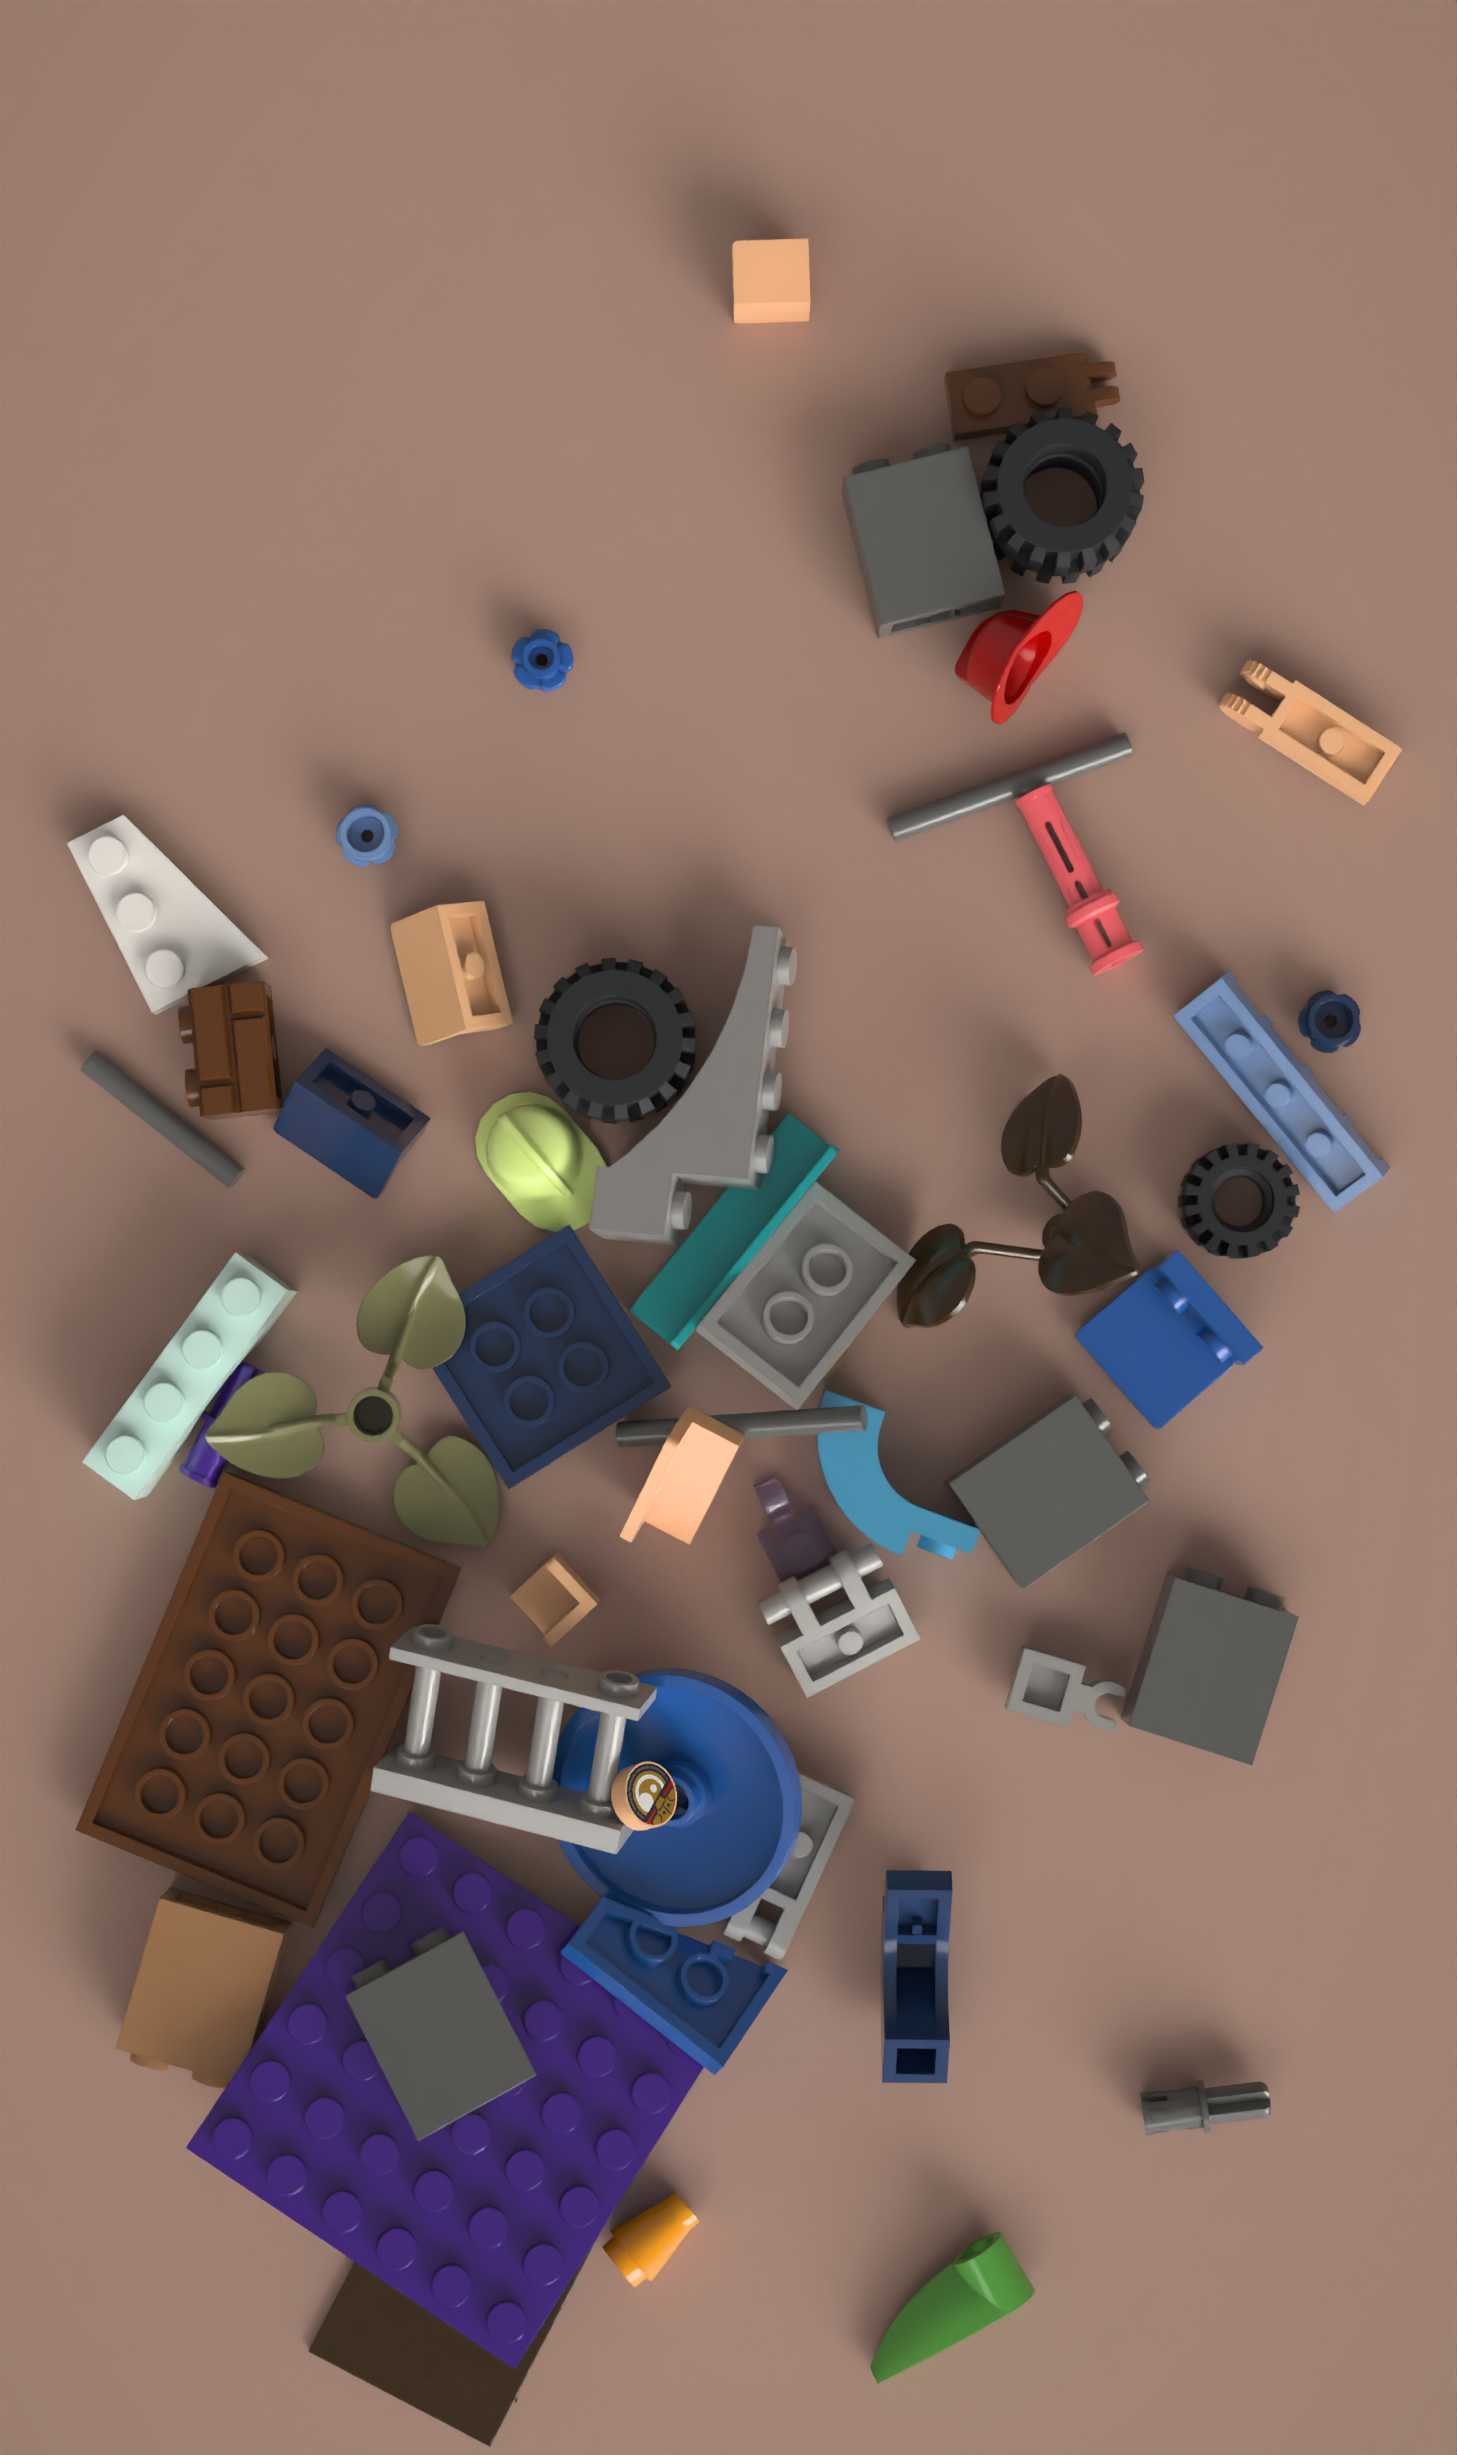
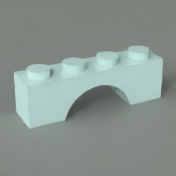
(187, 1375)

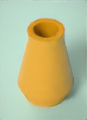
(650, 2238)

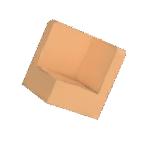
(771, 280)
(555, 1598)

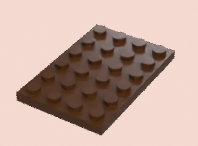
(266, 1699)

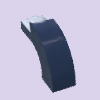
(915, 1976)

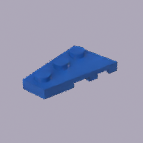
(679, 1985)

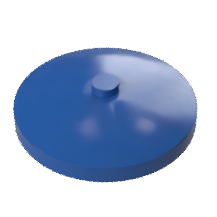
(732, 1811)

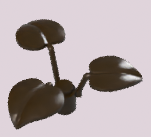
(1083, 1246)

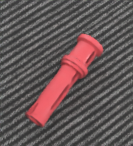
(1042, 810)

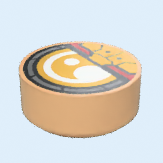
(644, 1796)

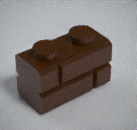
(232, 1050)

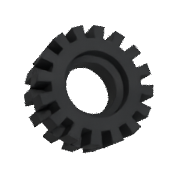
(1277, 1201)

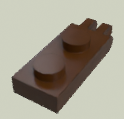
(998, 396)

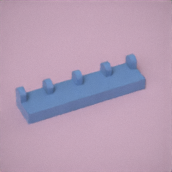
(1281, 1093)

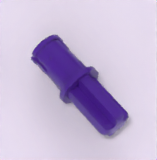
(202, 1461)

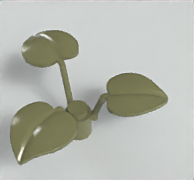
(414, 1318)

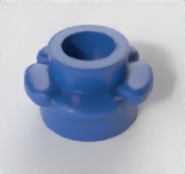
(542, 677)

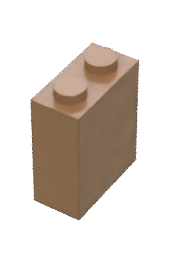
(202, 1986)

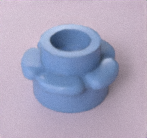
(363, 819)

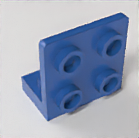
(1166, 1339)

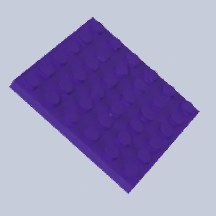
(508, 2197)

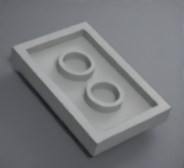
(805, 1295)

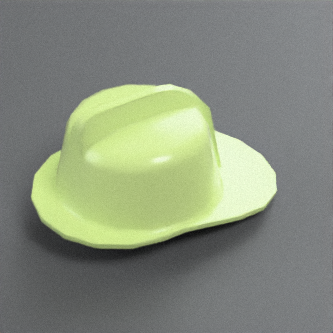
(539, 1160)

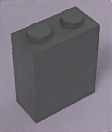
(922, 539)
(1050, 1489)
(1210, 1665)
(438, 2031)

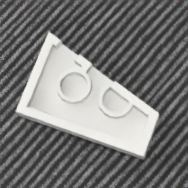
(159, 916)

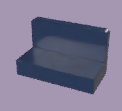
(349, 1122)

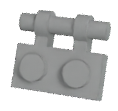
(846, 1635)

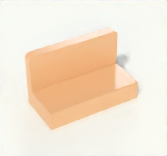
(450, 972)
(685, 1476)

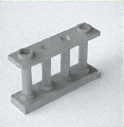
(475, 1784)

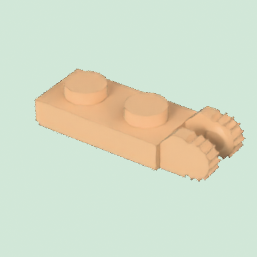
(1314, 733)

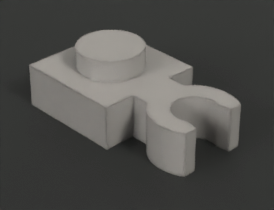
(1053, 1687)

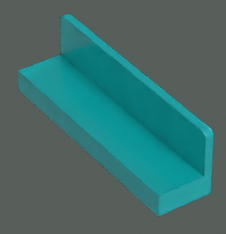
(731, 1235)

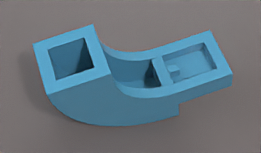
(869, 1501)

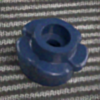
(1347, 1019)

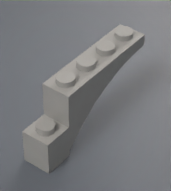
(721, 1120)

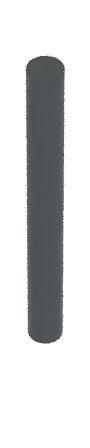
(1009, 786)
(754, 1424)

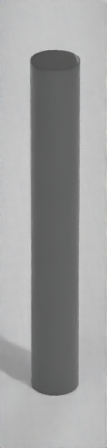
(162, 1119)

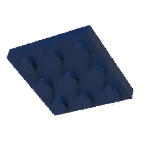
(546, 1358)

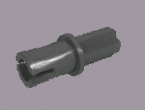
(1204, 2106)

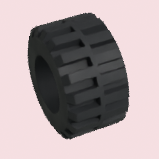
(1075, 447)
(605, 986)

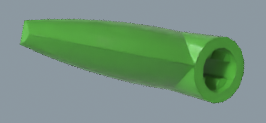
(956, 2303)

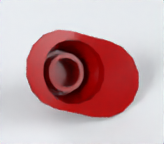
(1013, 650)

